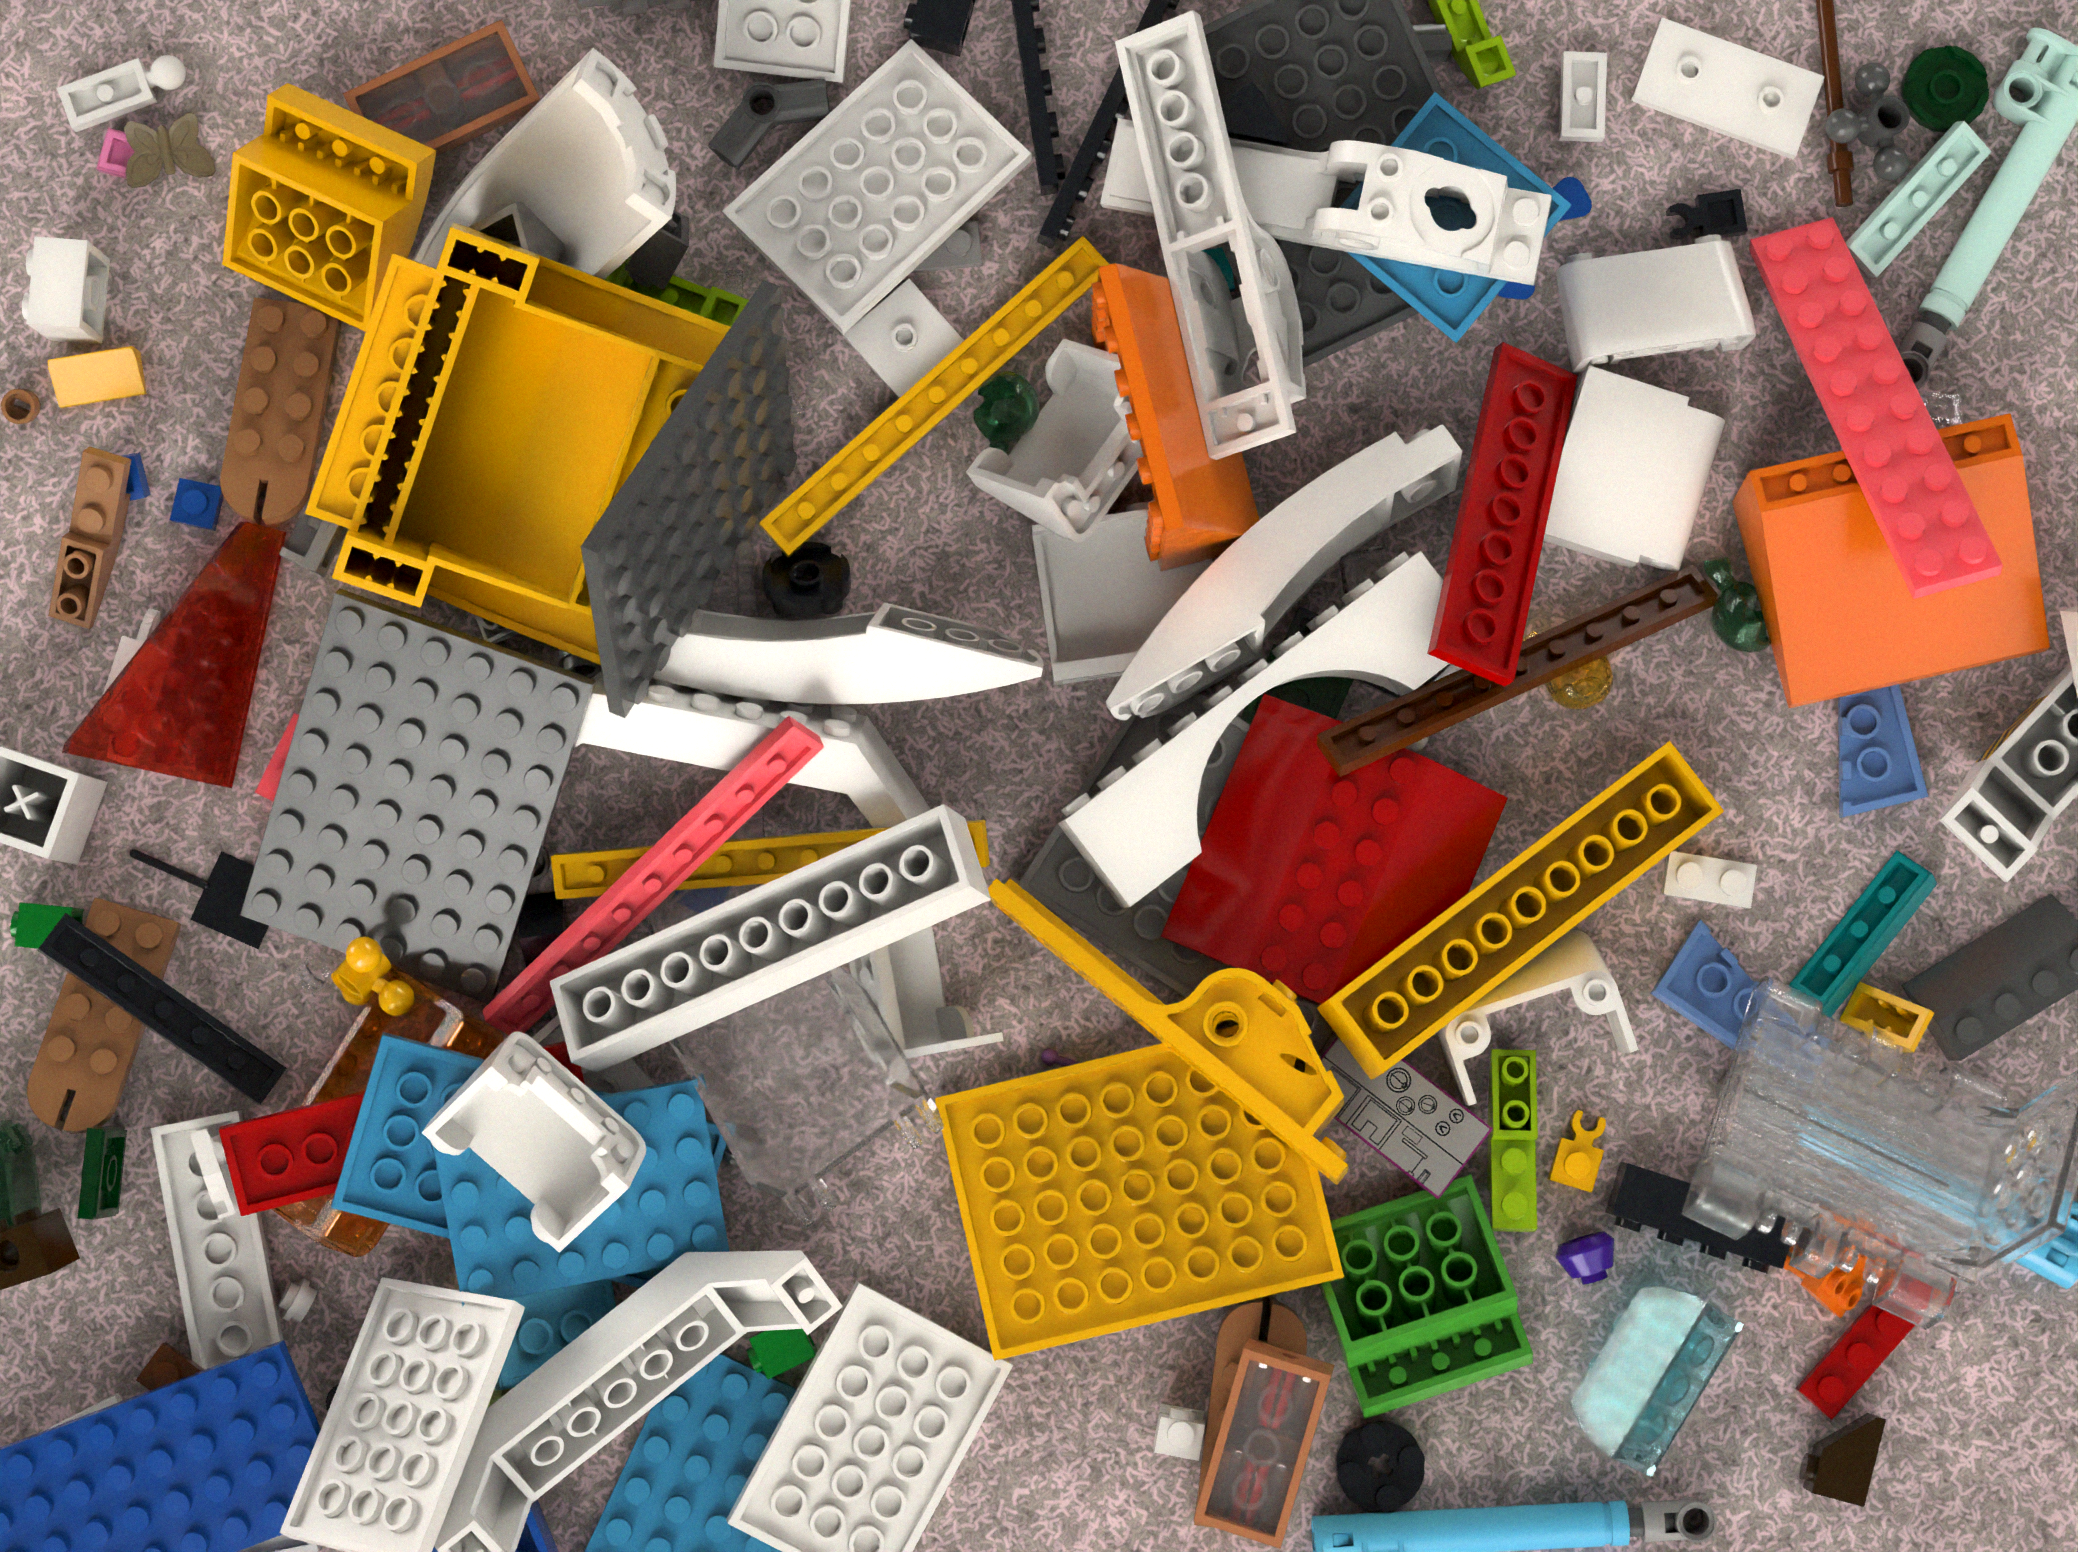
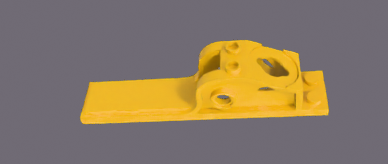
(1249, 1067)

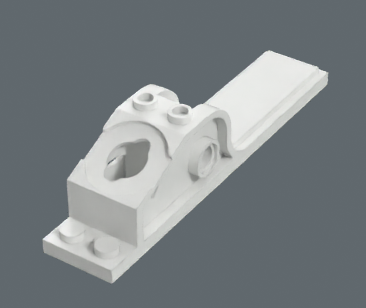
(1295, 194)
(1196, 208)

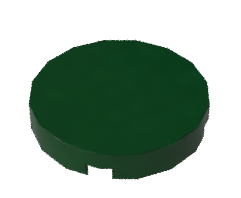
(1940, 101)

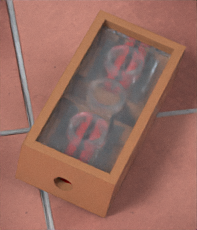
(451, 91)
(1263, 1443)

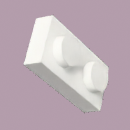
(1583, 96)
(1709, 879)

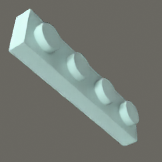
(1917, 198)

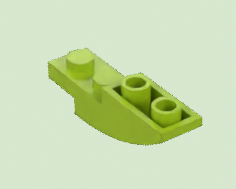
(1512, 1140)

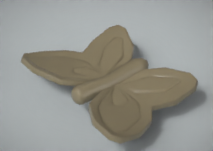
(166, 146)

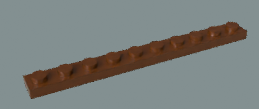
(1540, 661)

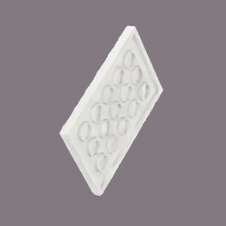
(877, 186)
(403, 1419)
(870, 1433)

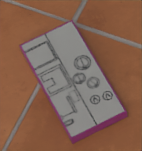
(1406, 1119)

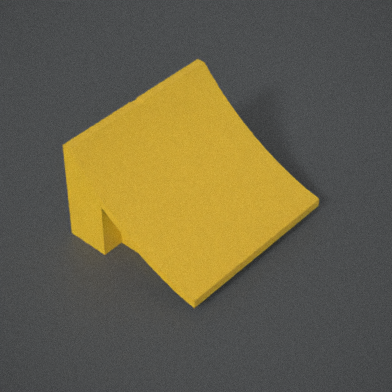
(498, 429)

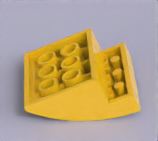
(324, 204)

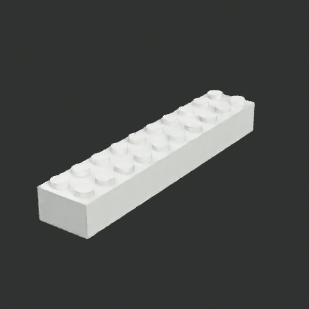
(770, 939)

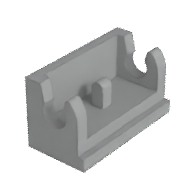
(313, 543)

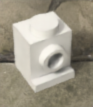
(1179, 1431)

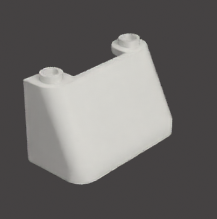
(1653, 303)
(1076, 453)
(542, 1136)

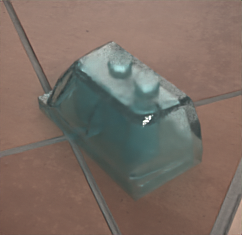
(1652, 1374)

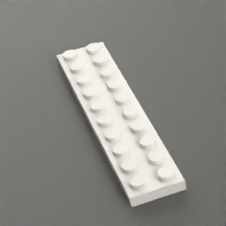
(218, 1265)

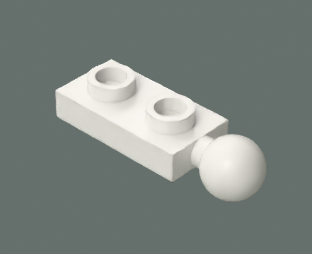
(118, 90)

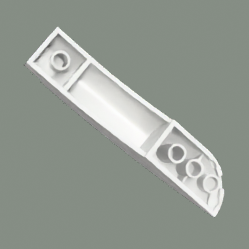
(1276, 562)
(846, 658)

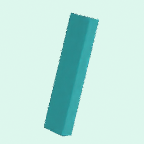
(1865, 932)

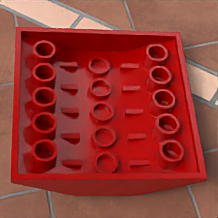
(1325, 870)

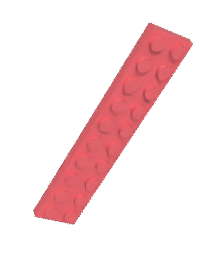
(1875, 409)

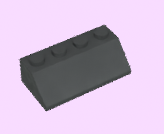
(2000, 978)

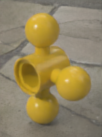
(364, 973)

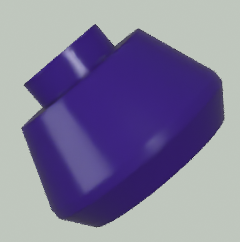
(1587, 1256)

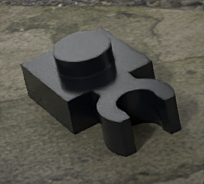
(1714, 214)

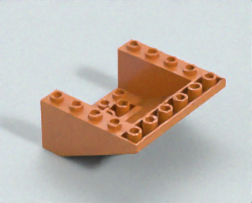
(1197, 500)
(1838, 598)

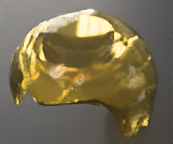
(1582, 686)

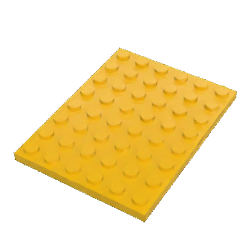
(1125, 1200)

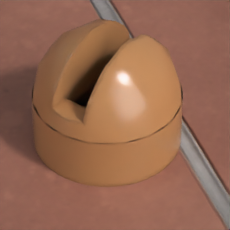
(18, 414)

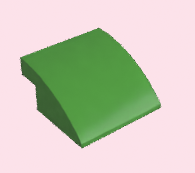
(1423, 1299)

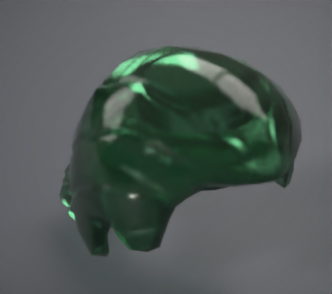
(1007, 409)
(1734, 612)

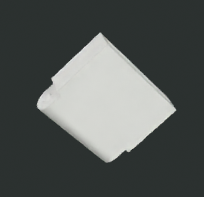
(1631, 472)

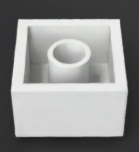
(66, 290)

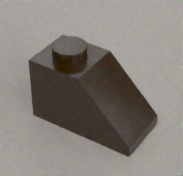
(1844, 1461)

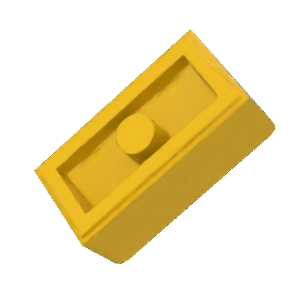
(97, 376)

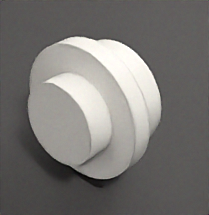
(297, 1300)

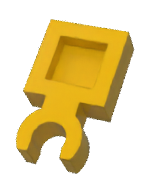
(1576, 1160)

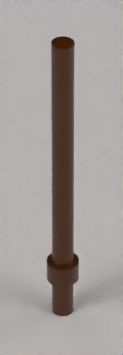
(1840, 160)

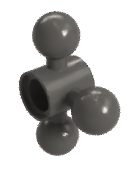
(1845, 125)

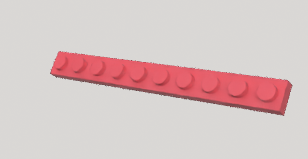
(657, 873)

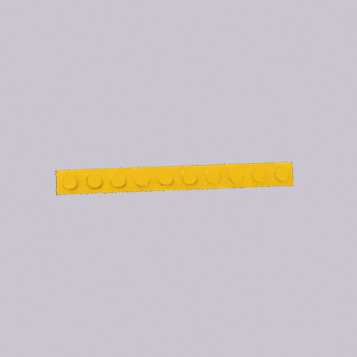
(933, 397)
(732, 864)

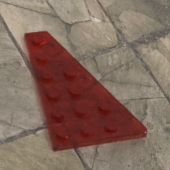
(192, 681)

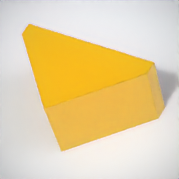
(1890, 1013)

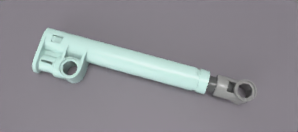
(2046, 122)

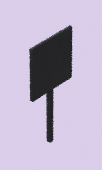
(221, 898)

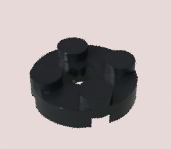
(822, 594)
(1372, 1441)

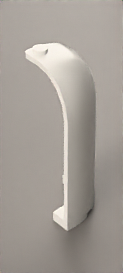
(581, 164)

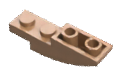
(93, 537)

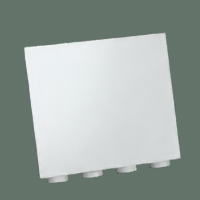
(1103, 595)

